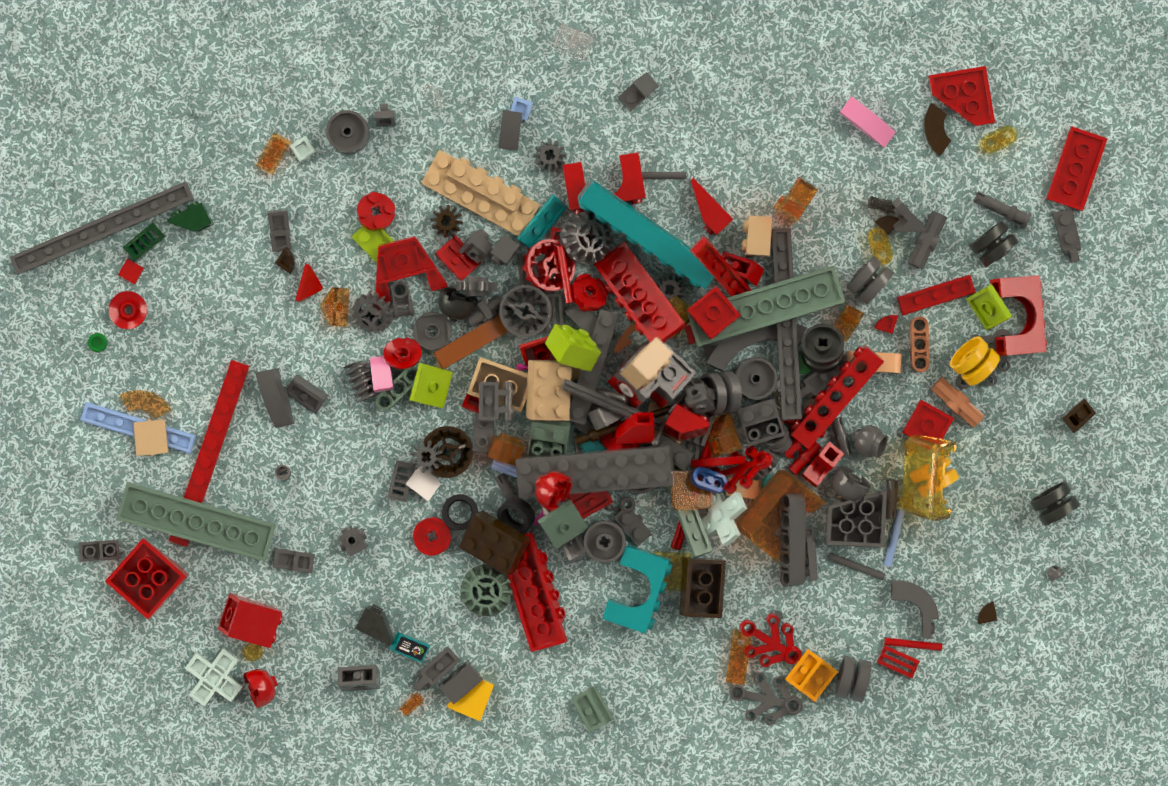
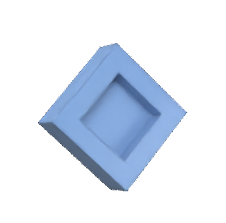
(523, 106)

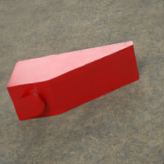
(711, 212)

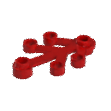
(761, 461)
(771, 643)

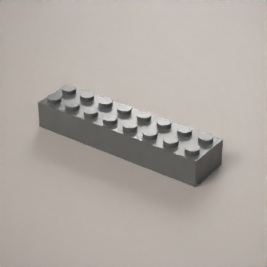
(600, 469)

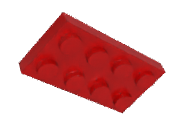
(1076, 168)

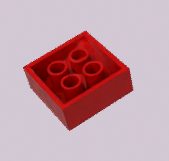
(147, 578)

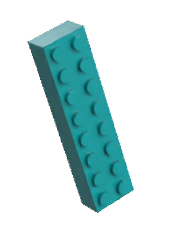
(643, 231)

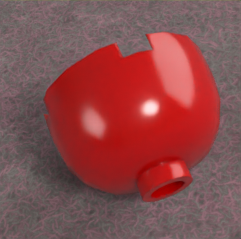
(552, 489)
(260, 686)

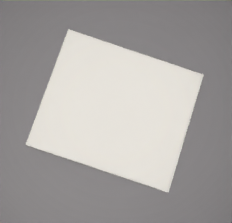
(423, 483)

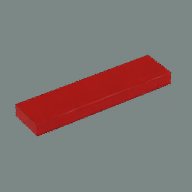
(936, 295)

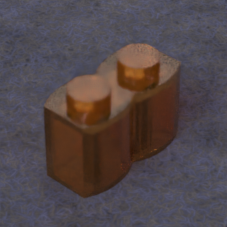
(506, 448)

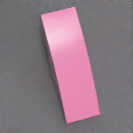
(867, 121)

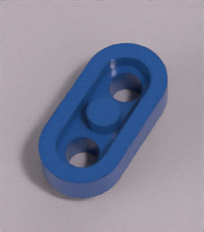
(707, 481)

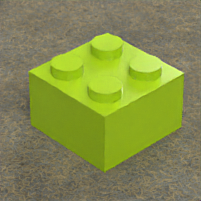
(573, 347)

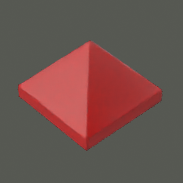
(471, 403)

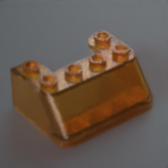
(763, 513)

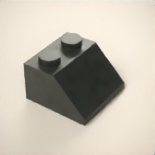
(375, 624)

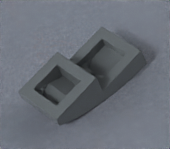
(510, 130)
(279, 230)
(293, 560)

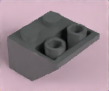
(762, 421)

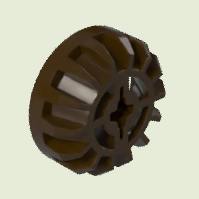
(465, 446)

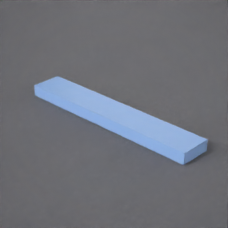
(124, 424)

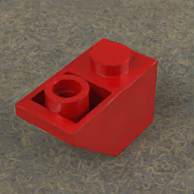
(636, 429)

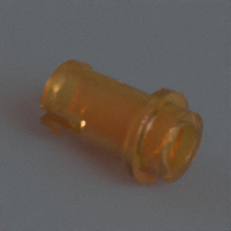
(415, 700)

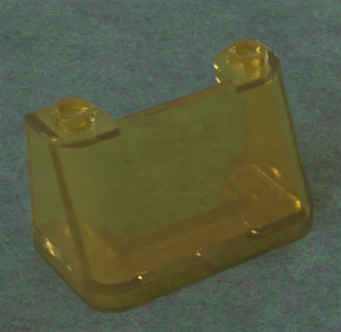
(925, 477)

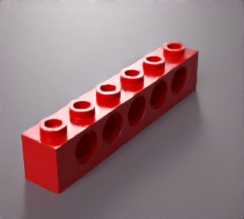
(847, 392)

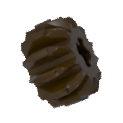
(440, 218)

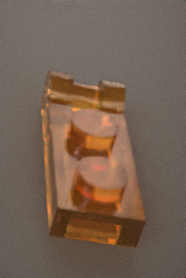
(737, 659)

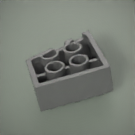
(857, 522)

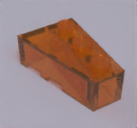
(795, 201)

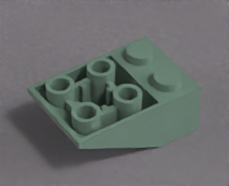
(548, 437)

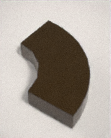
(935, 130)

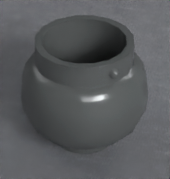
(870, 441)

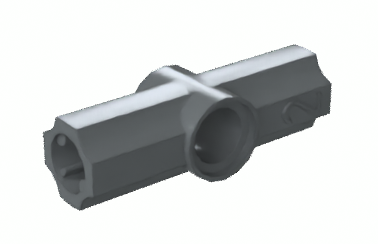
(927, 240)

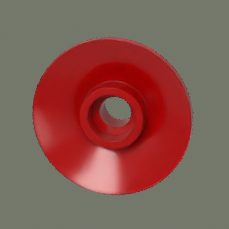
(118, 307)
(402, 347)

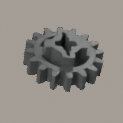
(476, 286)
(372, 312)

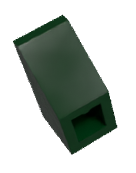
(193, 219)

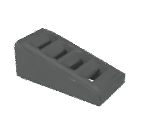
(391, 495)

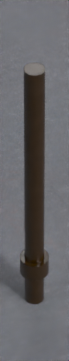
(594, 435)

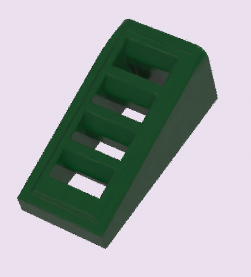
(136, 257)

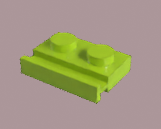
(370, 240)

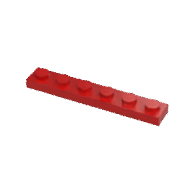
(719, 268)

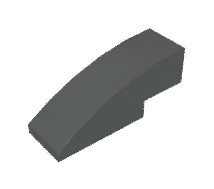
(275, 397)

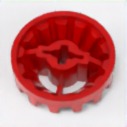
(548, 248)

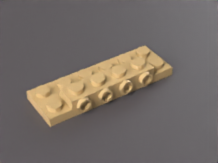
(480, 192)

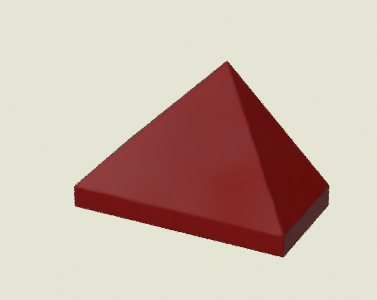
(308, 285)

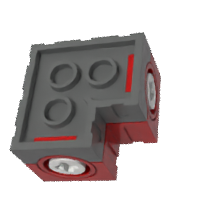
(662, 388)

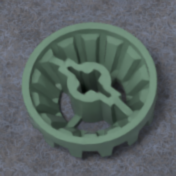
(473, 578)

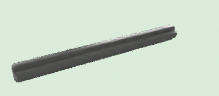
(603, 401)

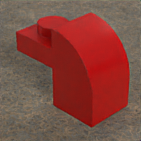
(822, 464)

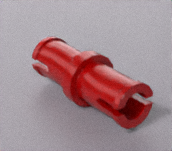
(804, 458)

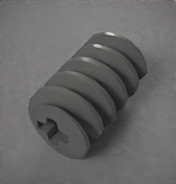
(361, 380)

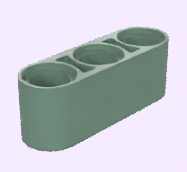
(394, 397)

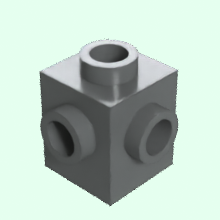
(700, 398)
(347, 545)

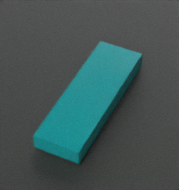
(542, 222)

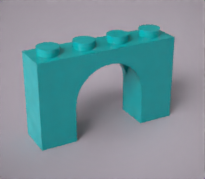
(641, 616)

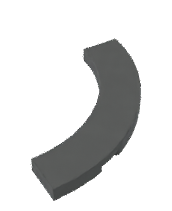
(730, 347)

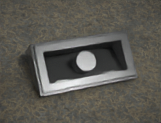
(306, 394)

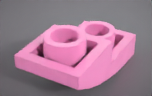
(381, 374)

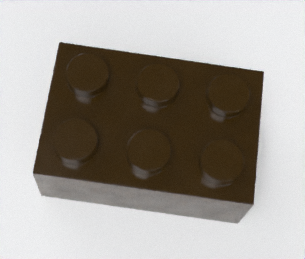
(494, 543)
(702, 587)

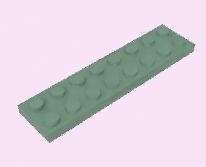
(778, 303)
(196, 521)

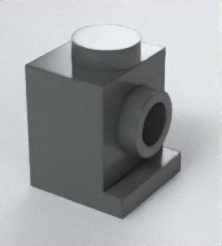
(476, 247)

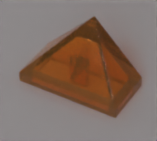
(336, 306)

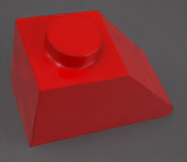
(747, 269)

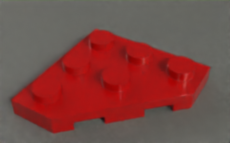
(965, 93)

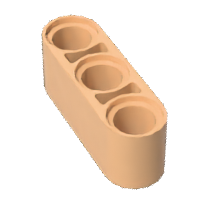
(891, 363)

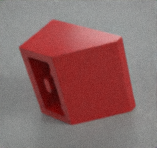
(685, 425)

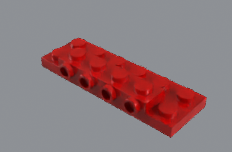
(639, 295)
(537, 599)

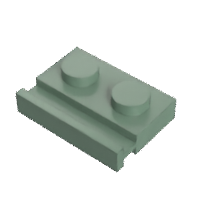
(592, 708)

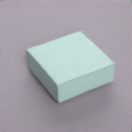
(302, 149)

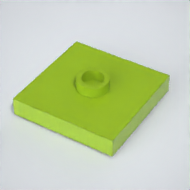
(989, 307)
(431, 385)

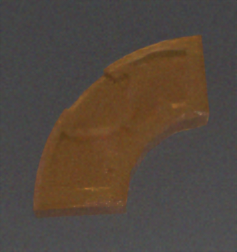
(145, 401)

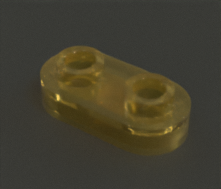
(998, 139)
(880, 246)

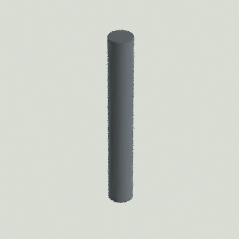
(664, 175)
(857, 566)

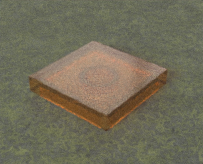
(686, 495)

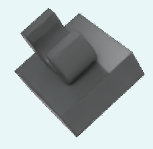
(385, 116)

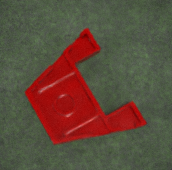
(402, 260)

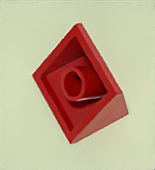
(536, 351)

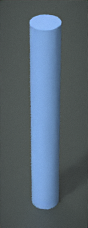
(894, 537)

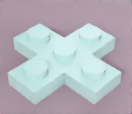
(722, 517)
(214, 677)

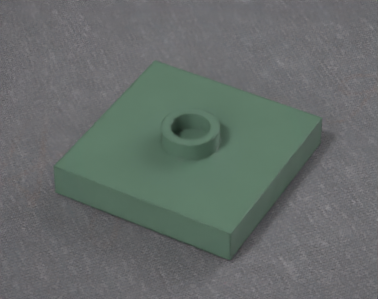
(563, 524)

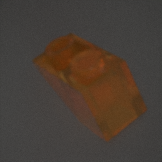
(723, 436)

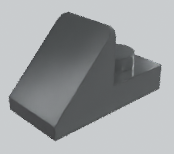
(638, 91)
(908, 220)

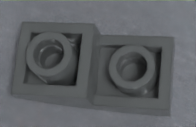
(99, 550)

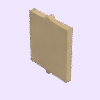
(150, 437)

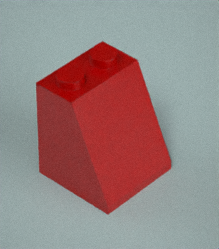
(250, 621)

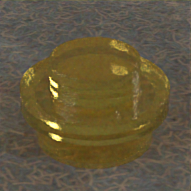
(253, 652)

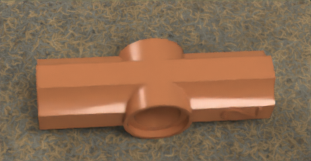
(957, 402)

